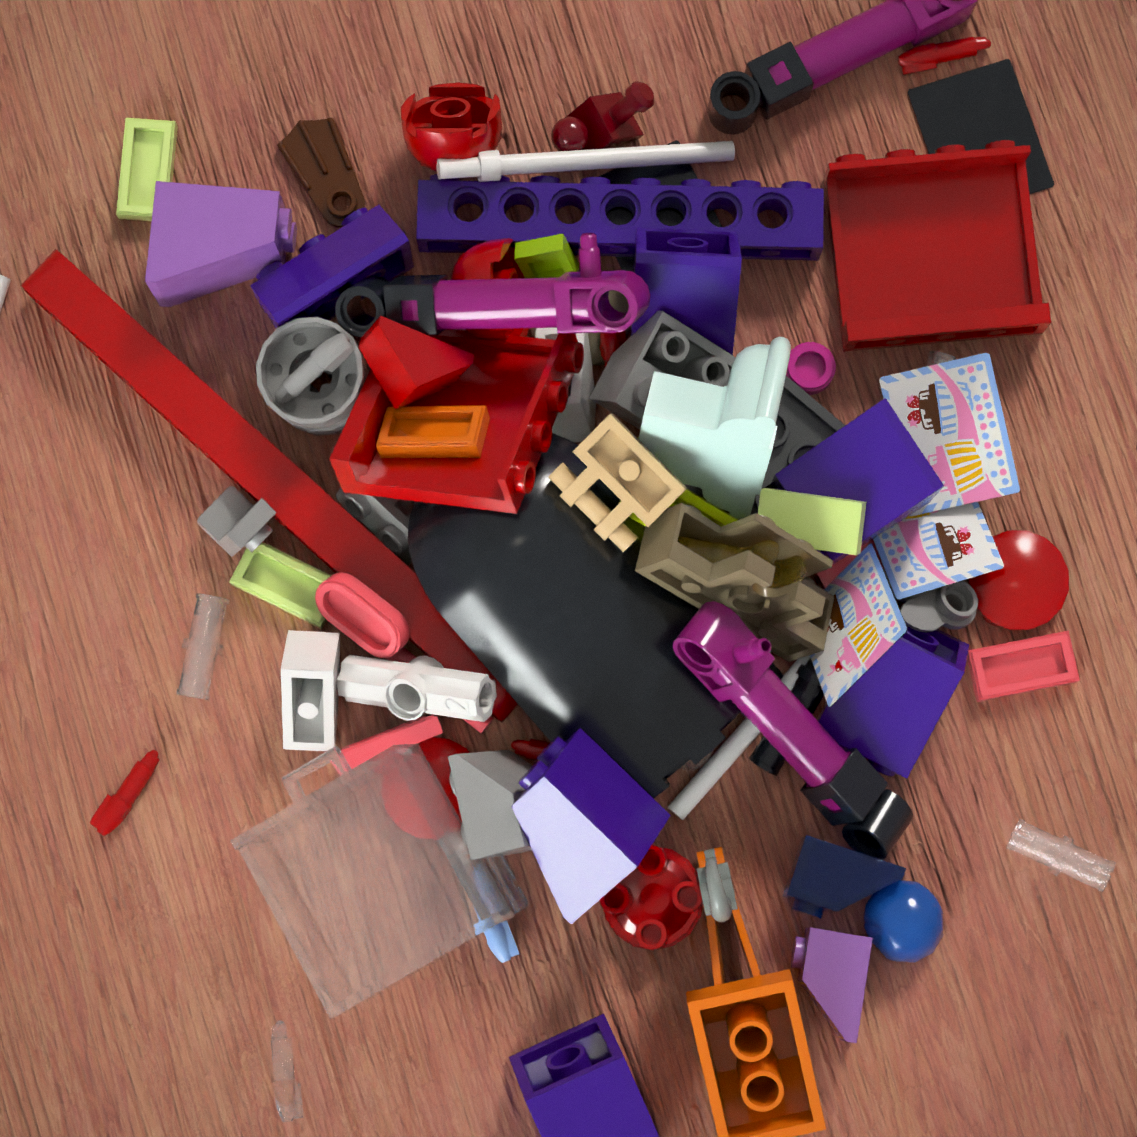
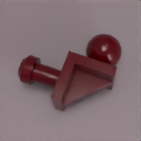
(603, 120)

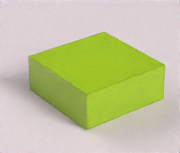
(545, 257)

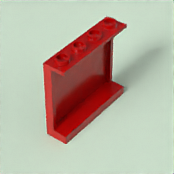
(934, 246)
(524, 390)

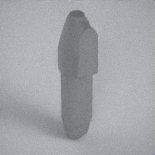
(323, 358)

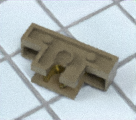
(745, 567)

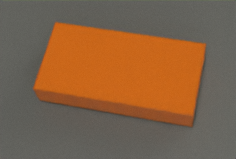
(433, 432)

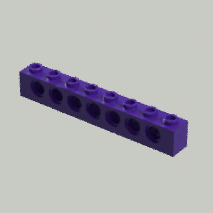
(795, 201)

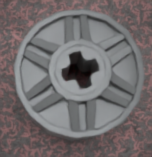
(311, 410)

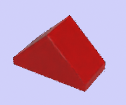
(410, 362)

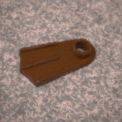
(322, 167)

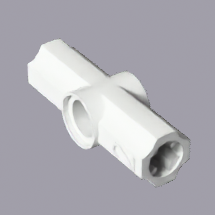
(417, 688)

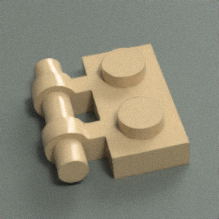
(628, 471)

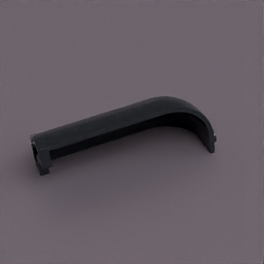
(571, 624)

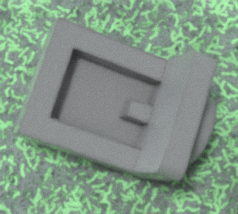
(236, 522)

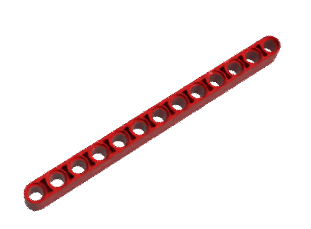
(247, 457)

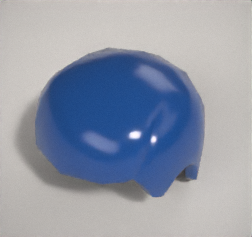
(904, 921)

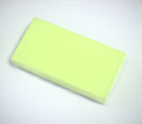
(146, 158)
(822, 521)
(281, 581)

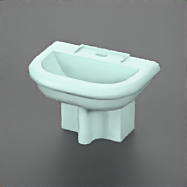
(719, 433)

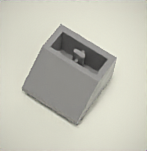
(662, 347)
(485, 792)

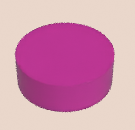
(811, 367)

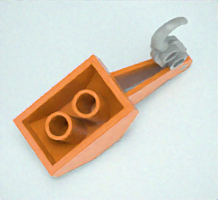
(750, 1032)

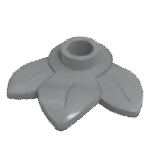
(932, 608)

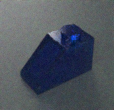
(834, 877)

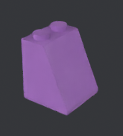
(213, 238)

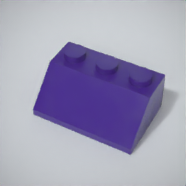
(329, 265)

